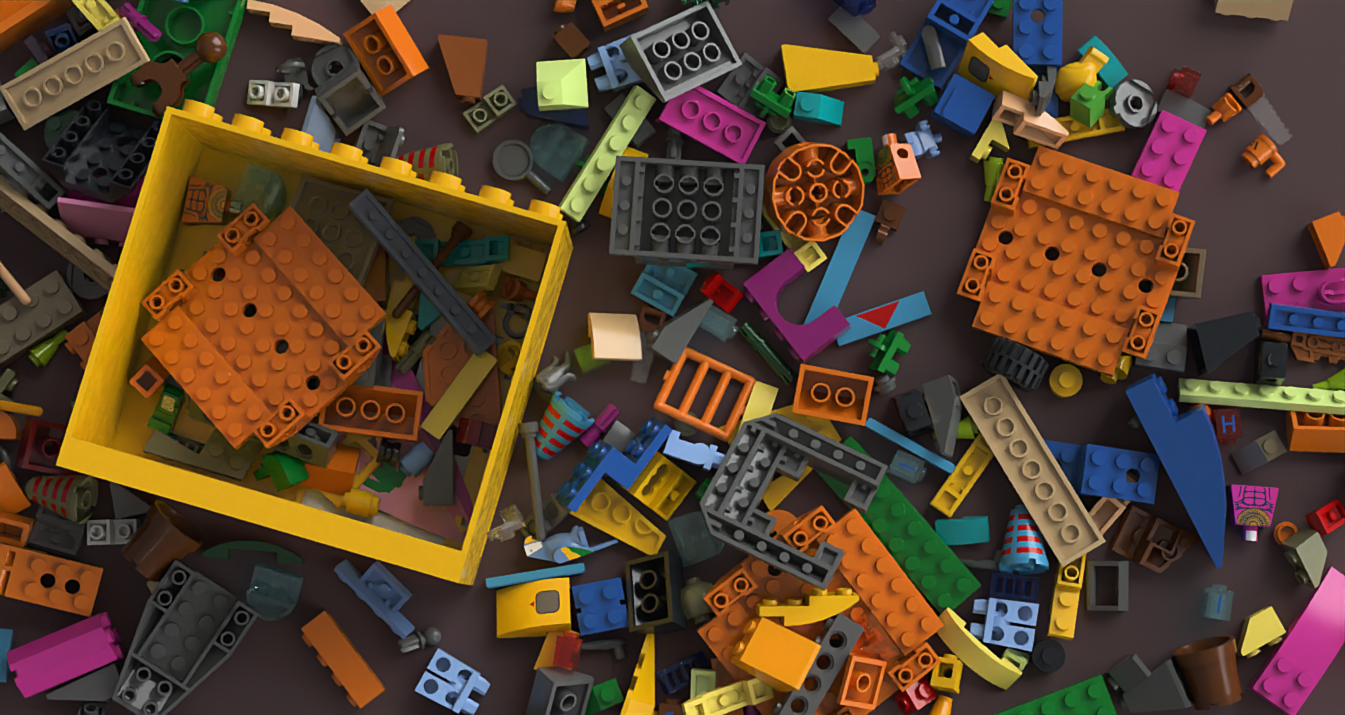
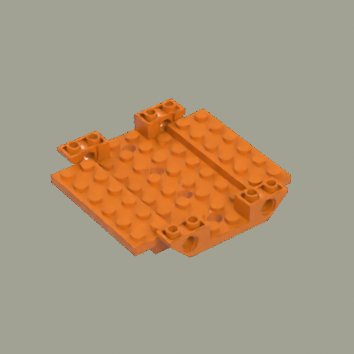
(1090, 220)
(232, 359)
(864, 569)

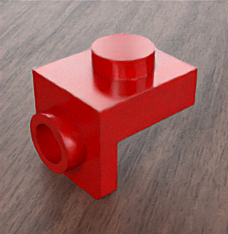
(721, 292)
(915, 696)

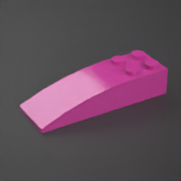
(1305, 648)

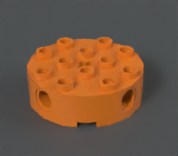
(815, 214)

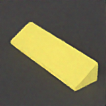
(459, 394)

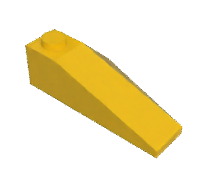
(641, 693)

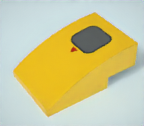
(996, 68)
(534, 608)

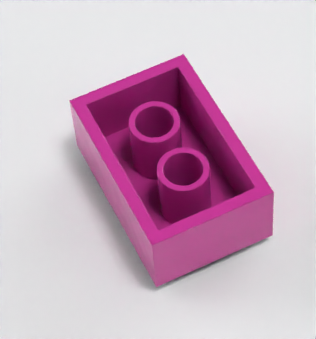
(1168, 151)

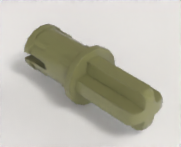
(415, 351)

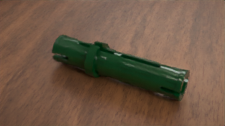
(767, 353)

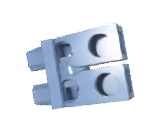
(618, 70)
(693, 454)
(998, 620)
(456, 690)

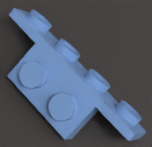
(381, 592)

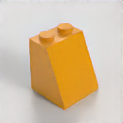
(774, 654)

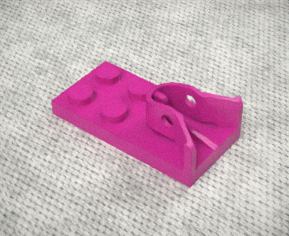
(713, 123)
(1306, 289)

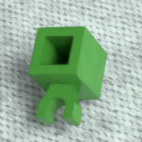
(1089, 103)

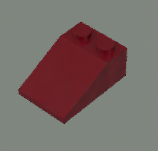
(41, 447)

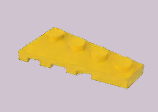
(618, 518)

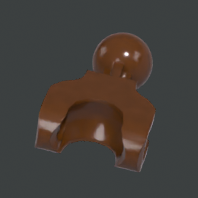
(173, 77)

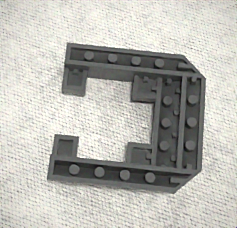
(749, 466)

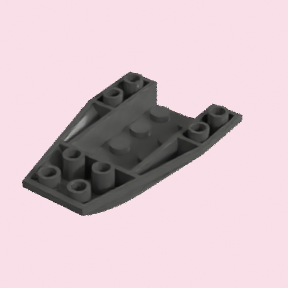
(180, 640)

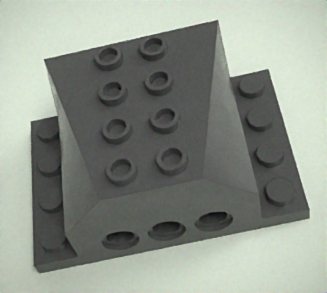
(686, 212)

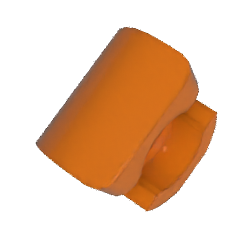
(1224, 108)
(516, 290)

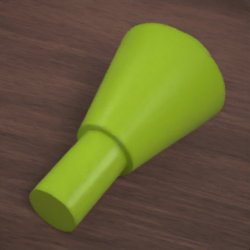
(992, 173)
(44, 351)
(1335, 382)
(966, 429)

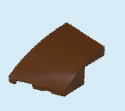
(1150, 540)

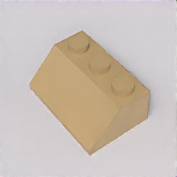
(1270, 9)

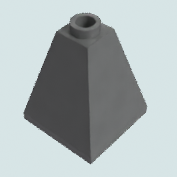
(1160, 691)

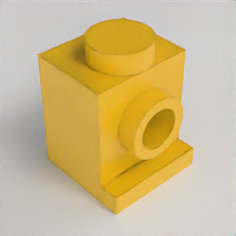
(939, 680)

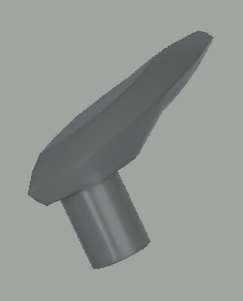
(984, 563)
(607, 644)

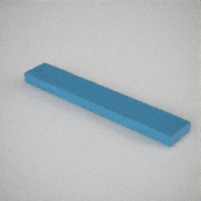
(841, 265)

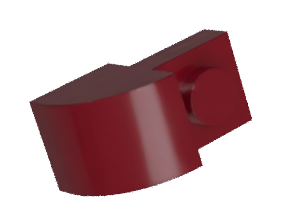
(476, 433)

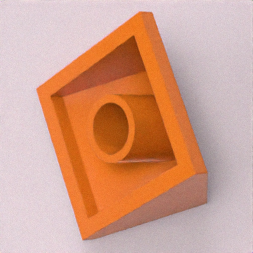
(339, 473)
(861, 681)

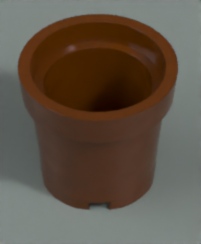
(161, 540)
(1210, 671)

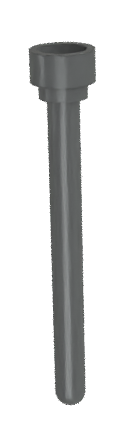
(528, 432)

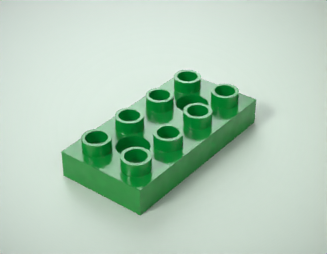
(180, 28)

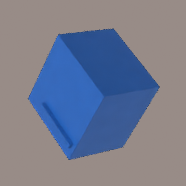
(962, 106)

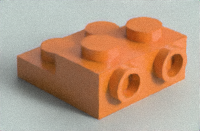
(82, 338)

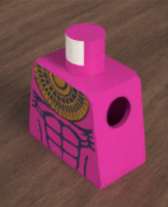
(1251, 508)

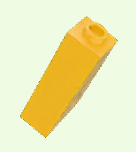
(825, 70)

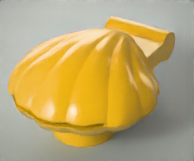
(1075, 74)

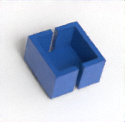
(600, 606)

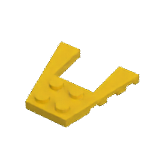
(783, 485)

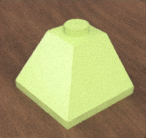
(562, 84)

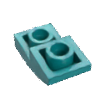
(1112, 71)
(963, 531)

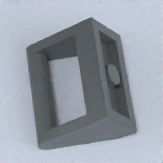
(1121, 585)

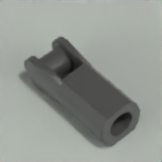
(933, 48)

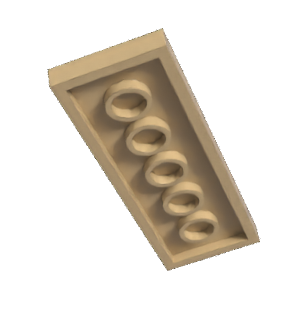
(74, 73)

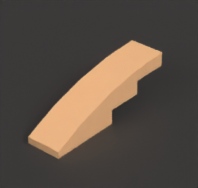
(302, 27)

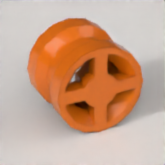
(482, 304)

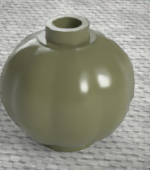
(693, 603)

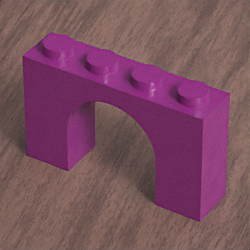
(804, 339)

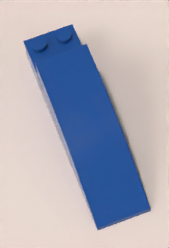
(1189, 456)

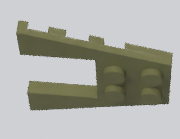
(215, 456)

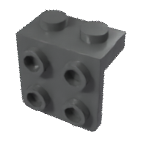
(378, 141)

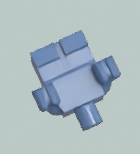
(922, 140)

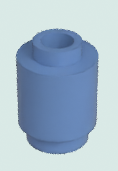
(416, 459)

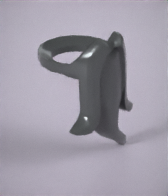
(295, 72)
(511, 308)
(553, 377)

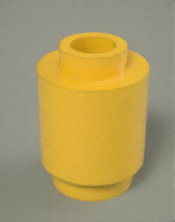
(361, 502)

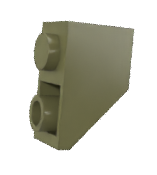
(1307, 555)

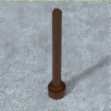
(459, 233)

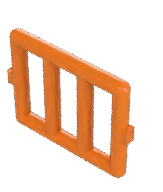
(704, 424)

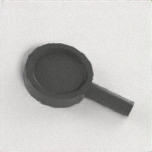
(514, 163)

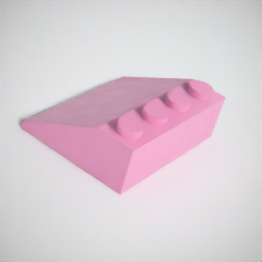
(96, 220)

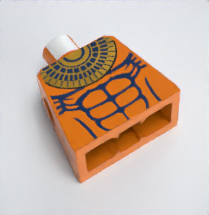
(895, 166)
(207, 203)

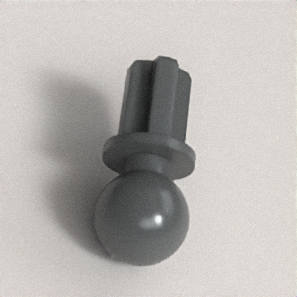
(674, 143)
(431, 636)

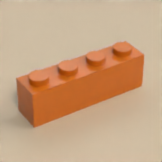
(343, 659)

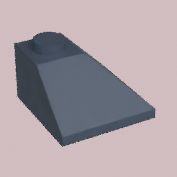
(320, 126)

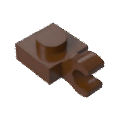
(888, 218)

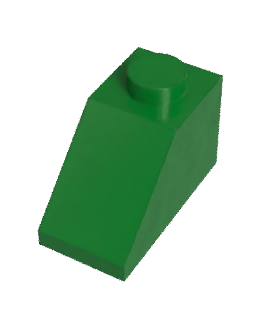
(604, 696)

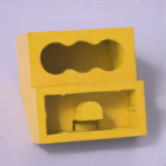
(661, 486)

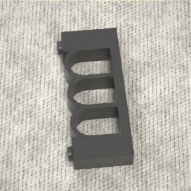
(27, 176)

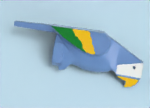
(562, 546)

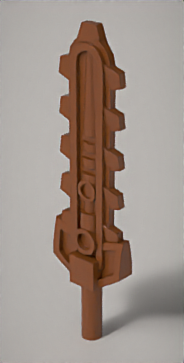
(1309, 347)

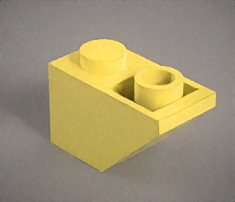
(1258, 630)

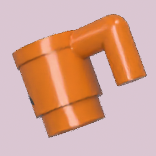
(1261, 150)

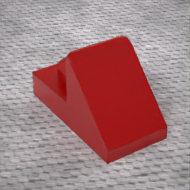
(1327, 517)

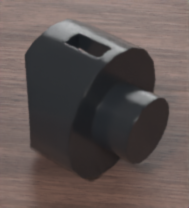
(1047, 655)

